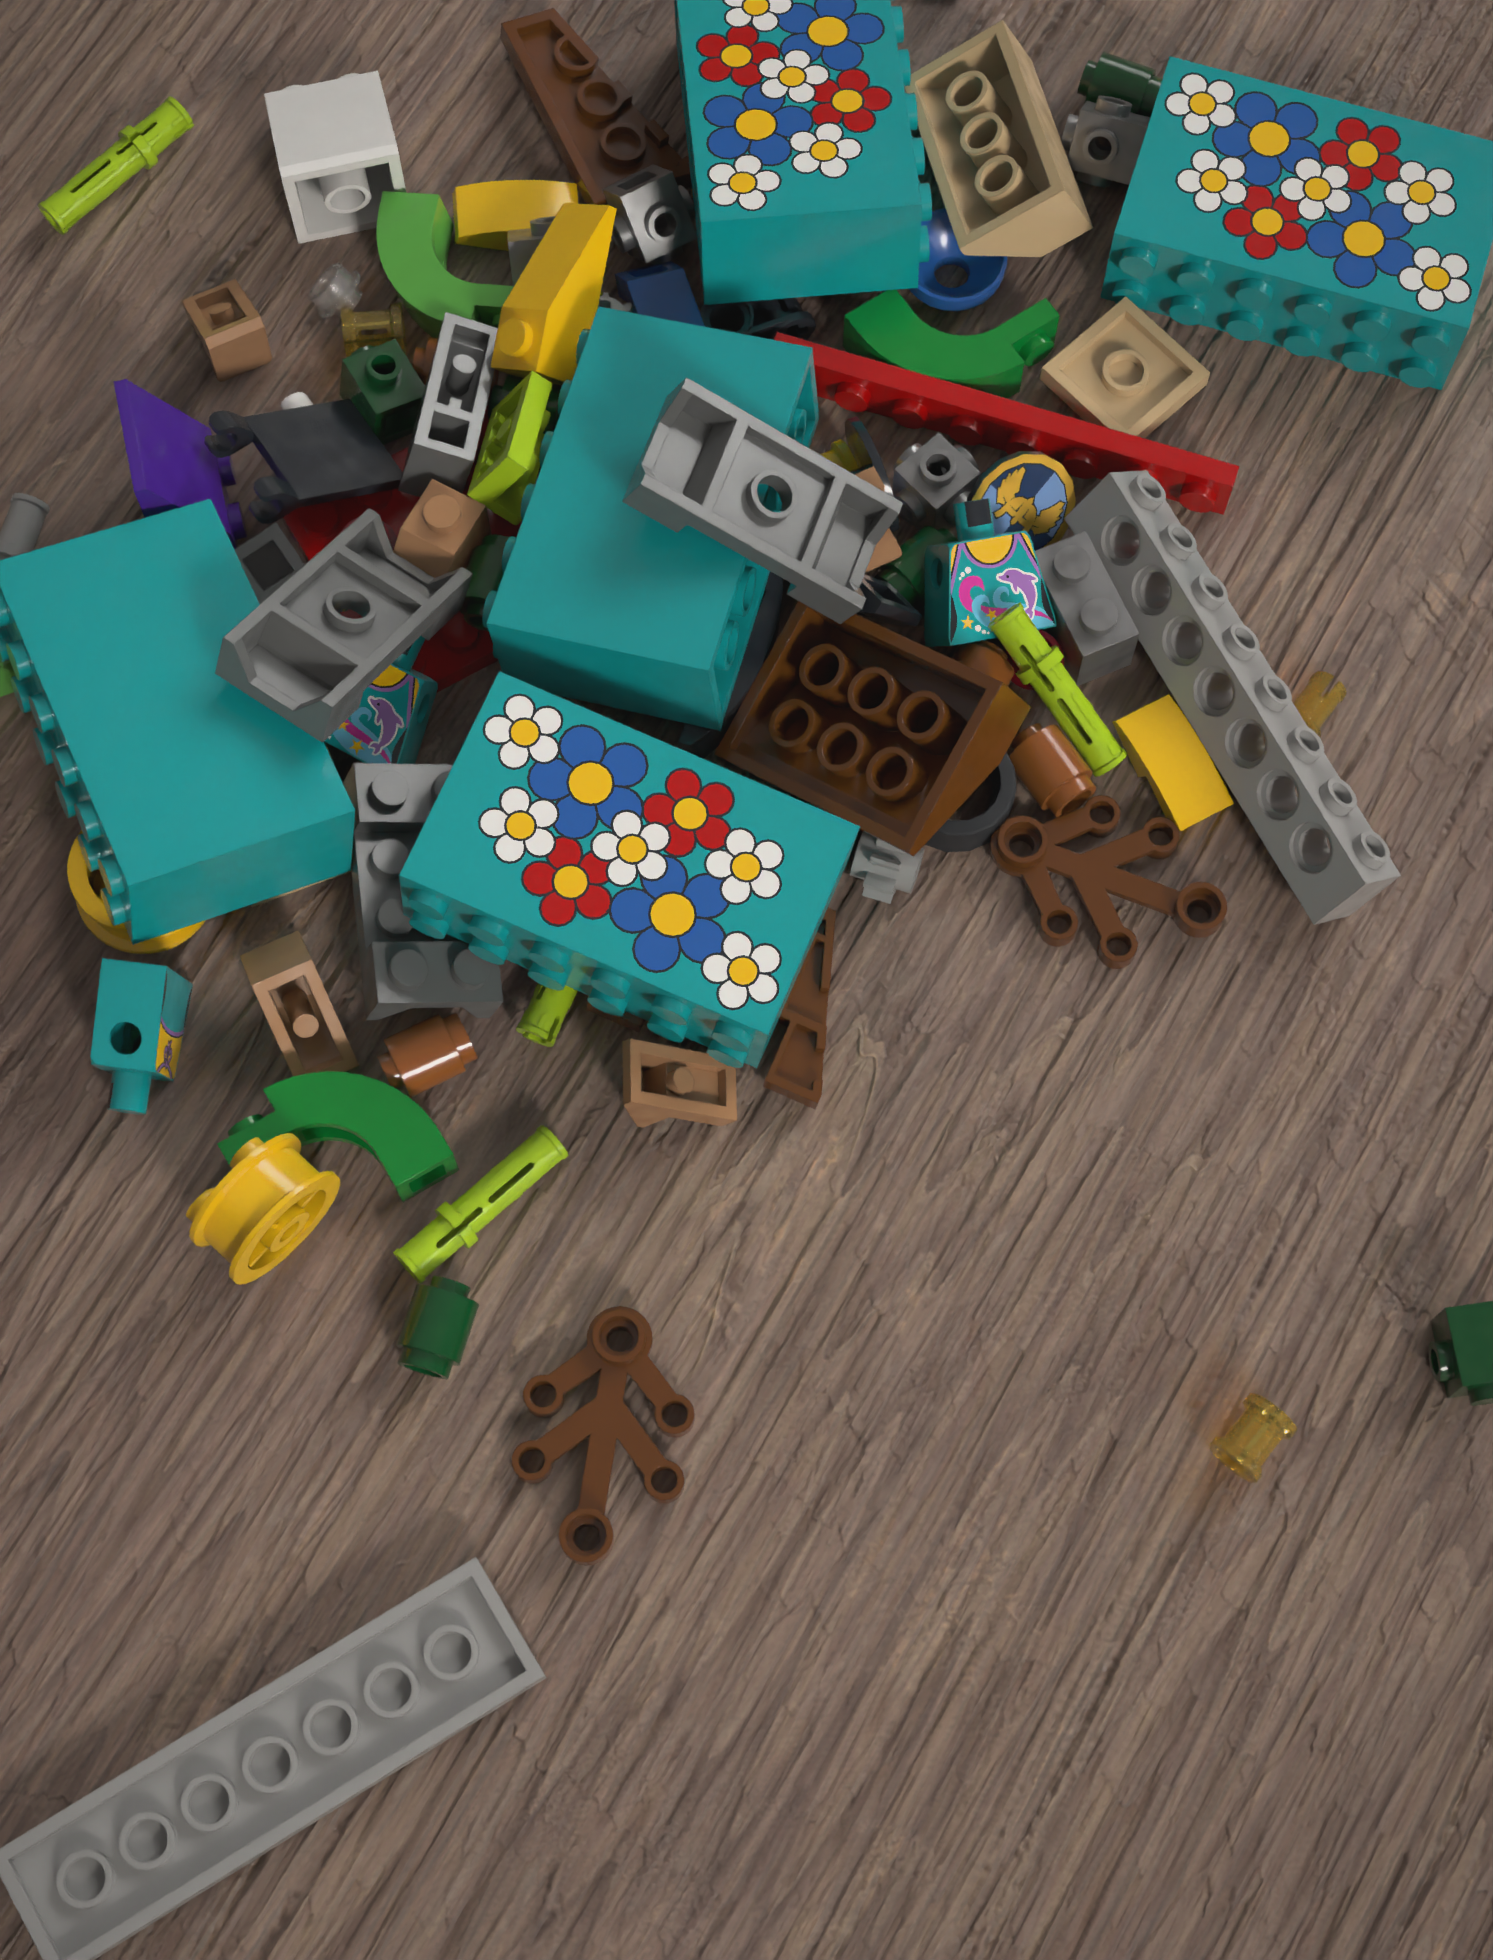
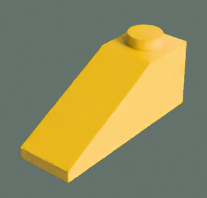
(555, 295)

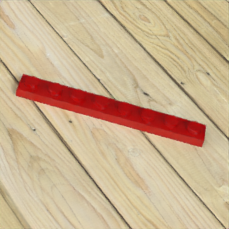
(1012, 426)

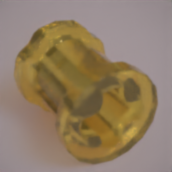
(355, 322)
(1253, 1437)

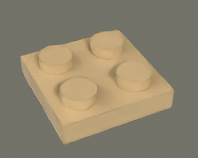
(1125, 372)

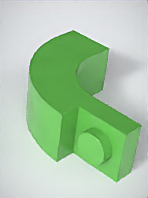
(414, 250)

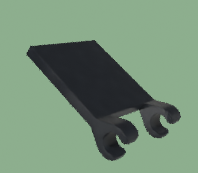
(313, 450)

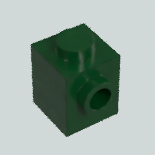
(383, 389)
(1464, 1351)

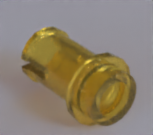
(1317, 708)

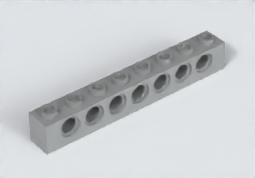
(1173, 608)

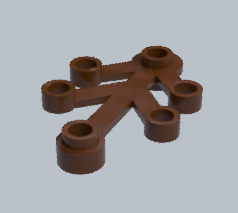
(1097, 874)
(605, 1421)

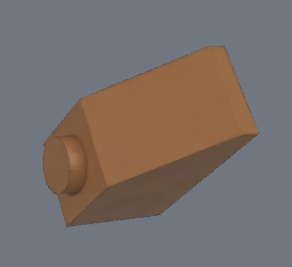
(442, 530)
(298, 1007)

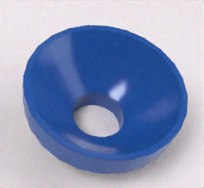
(984, 272)

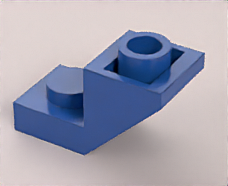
(659, 292)

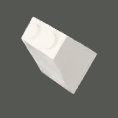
(334, 153)

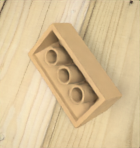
(997, 149)

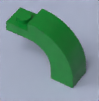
(988, 361)
(354, 1112)

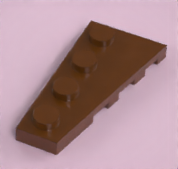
(583, 109)

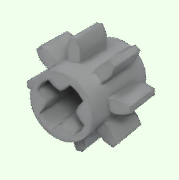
(884, 868)

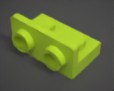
(512, 448)

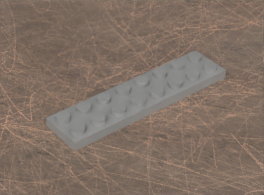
(267, 1767)

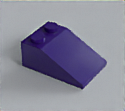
(171, 460)

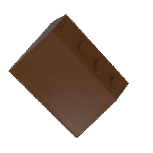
(871, 726)

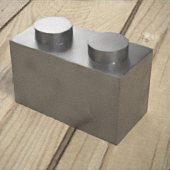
(1087, 609)

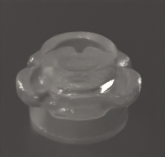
(335, 290)

